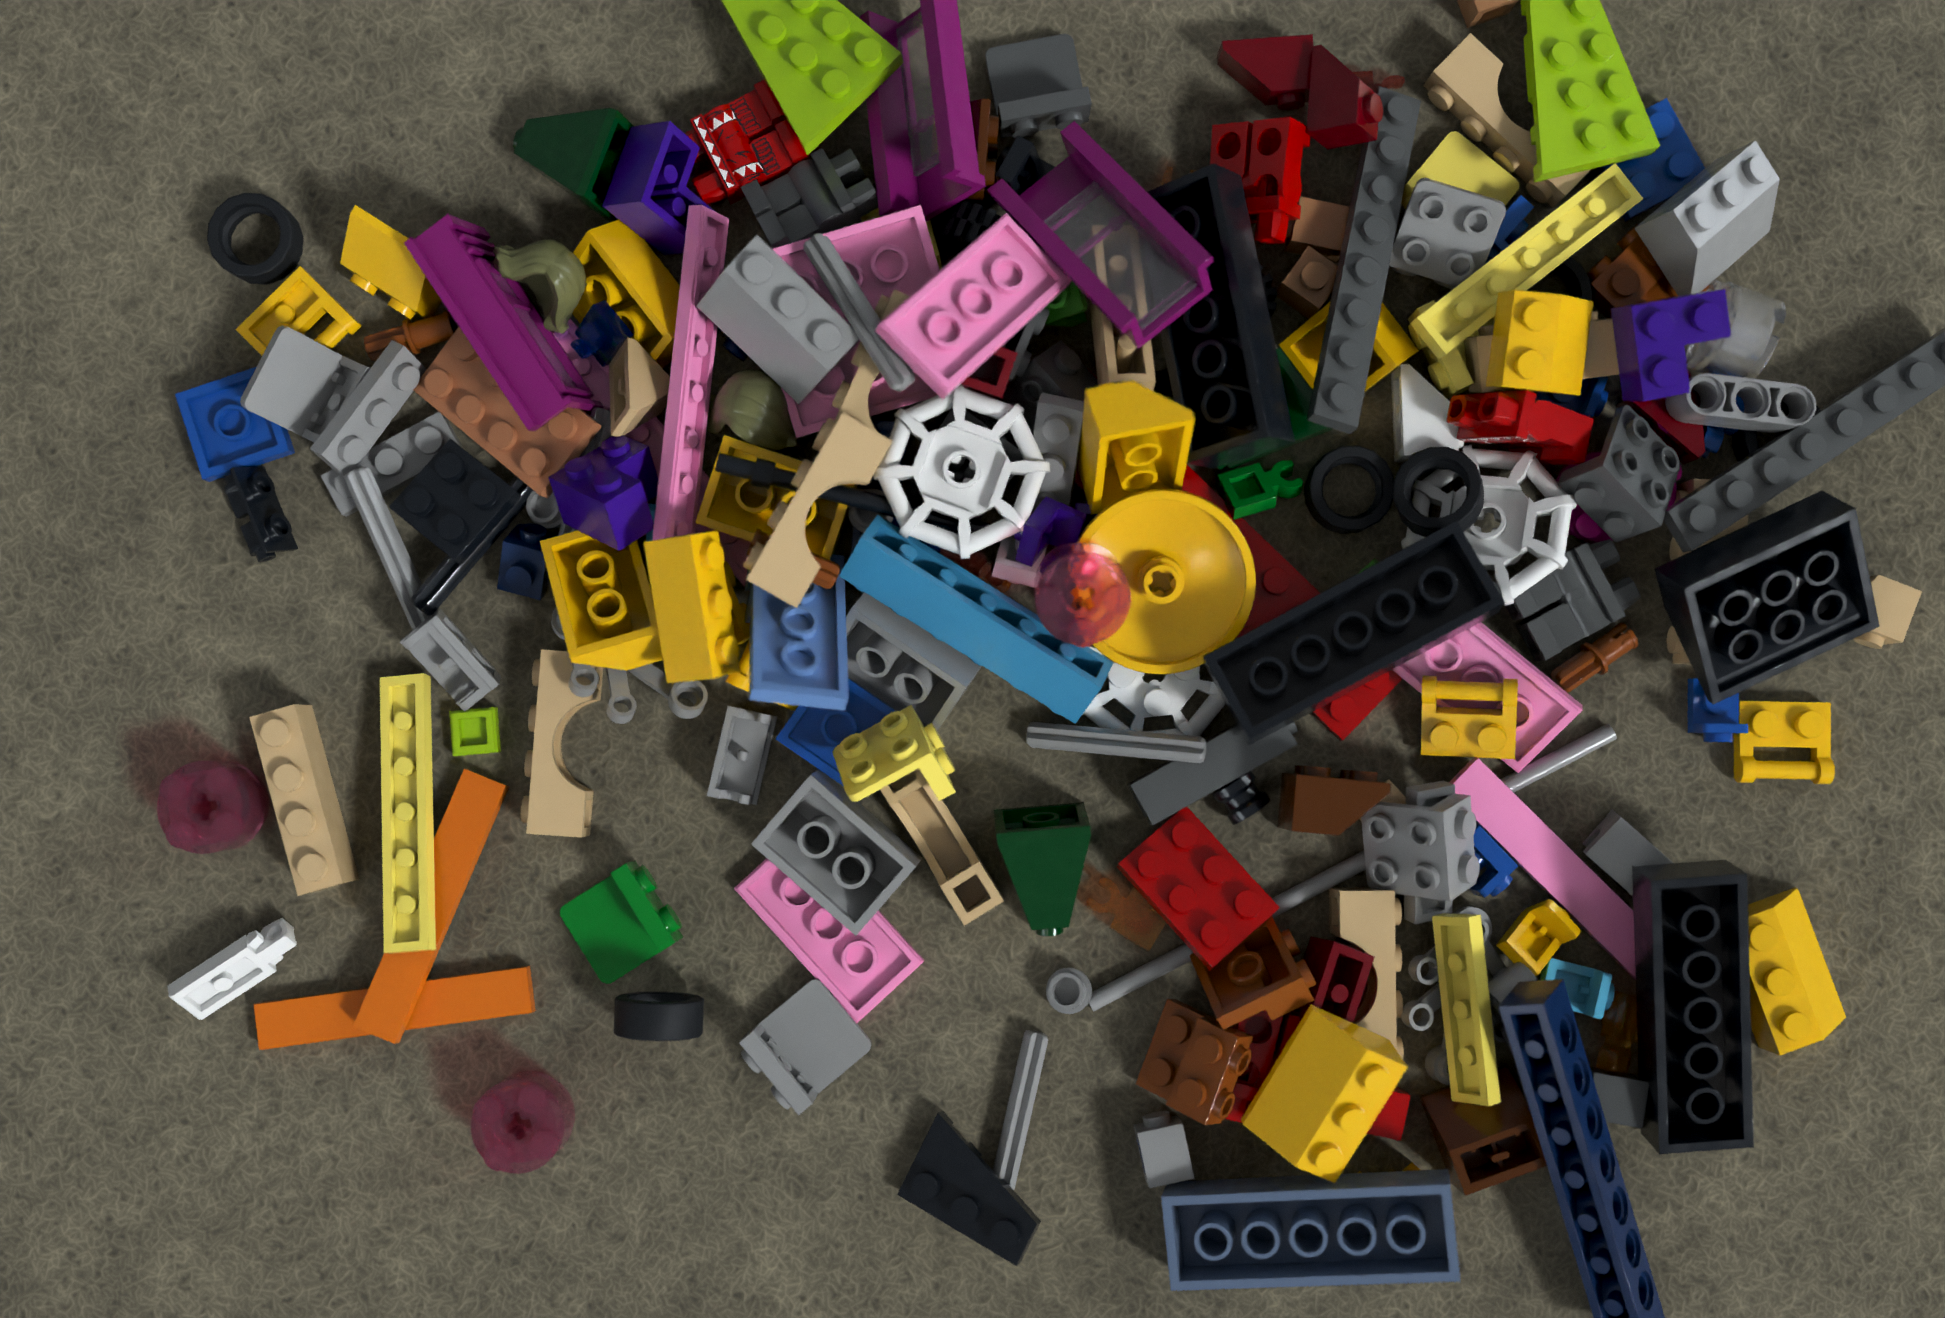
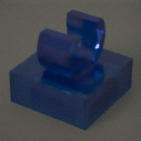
(600, 334)

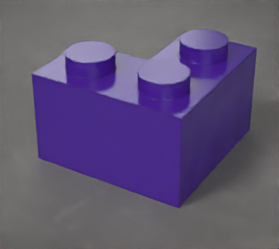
(651, 185)
(1653, 339)
(608, 492)

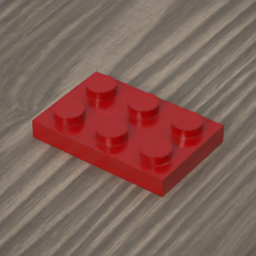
(1197, 887)

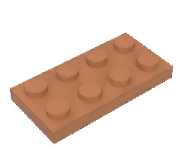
(472, 400)

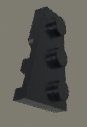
(966, 1194)

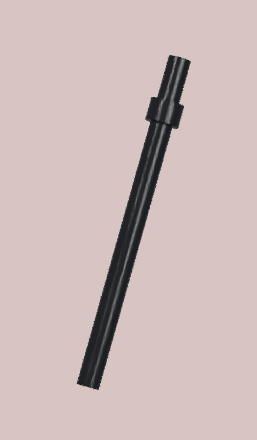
(764, 473)

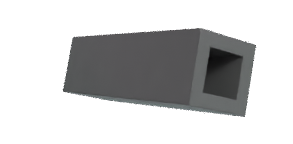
(1226, 759)

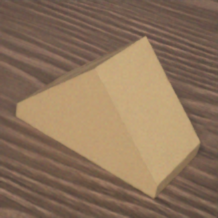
(636, 388)

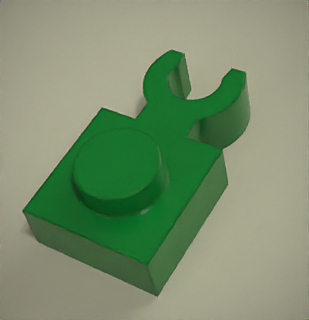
(1254, 491)

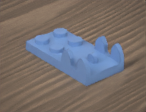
(799, 651)

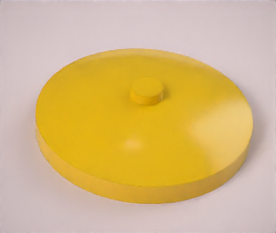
(1185, 578)

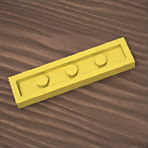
(1466, 1009)

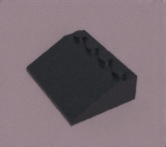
(1770, 594)

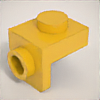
(1538, 935)

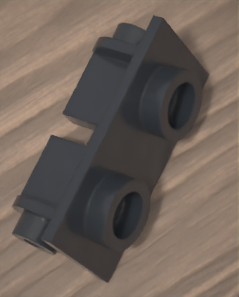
(254, 494)

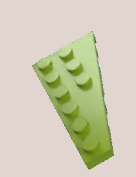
(813, 59)
(1580, 90)

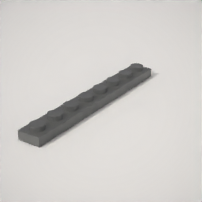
(1363, 266)
(1808, 446)

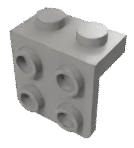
(1445, 233)
(300, 383)
(1421, 848)
(804, 1045)

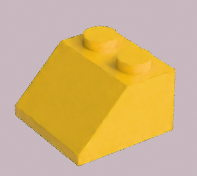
(384, 263)
(1539, 342)
(1389, 351)

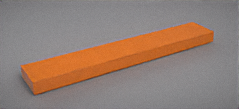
(456, 852)
(440, 1003)

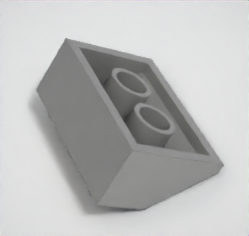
(1712, 219)
(778, 319)
(904, 662)
(836, 851)

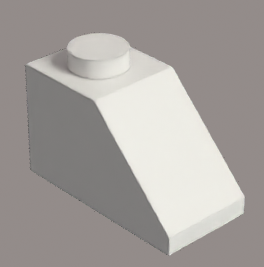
(1419, 415)

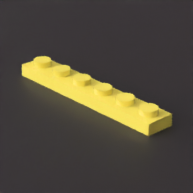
(1526, 260)
(407, 814)

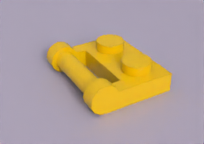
(299, 305)
(1784, 726)
(1469, 730)

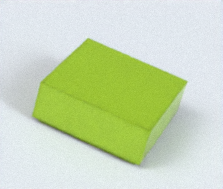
(475, 731)

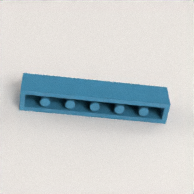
(975, 619)

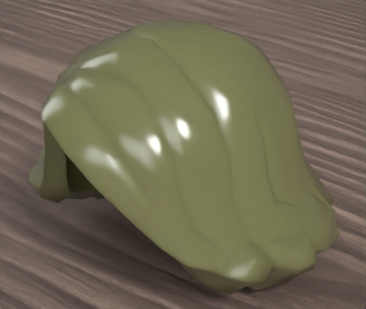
(552, 275)
(753, 410)

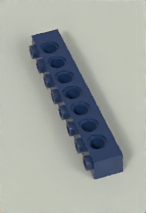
(1579, 1150)

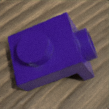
(1048, 524)

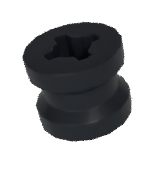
(1241, 798)

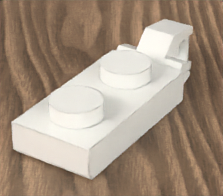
(233, 970)

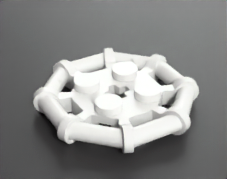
(973, 495)
(1510, 507)
(1155, 700)

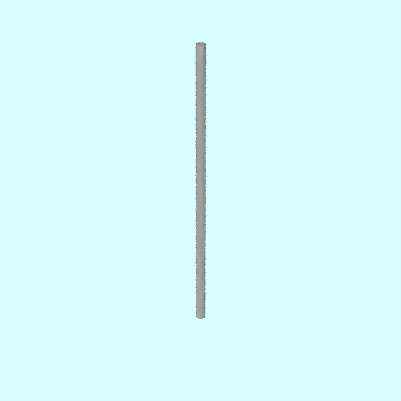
(1345, 869)

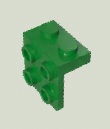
(621, 922)

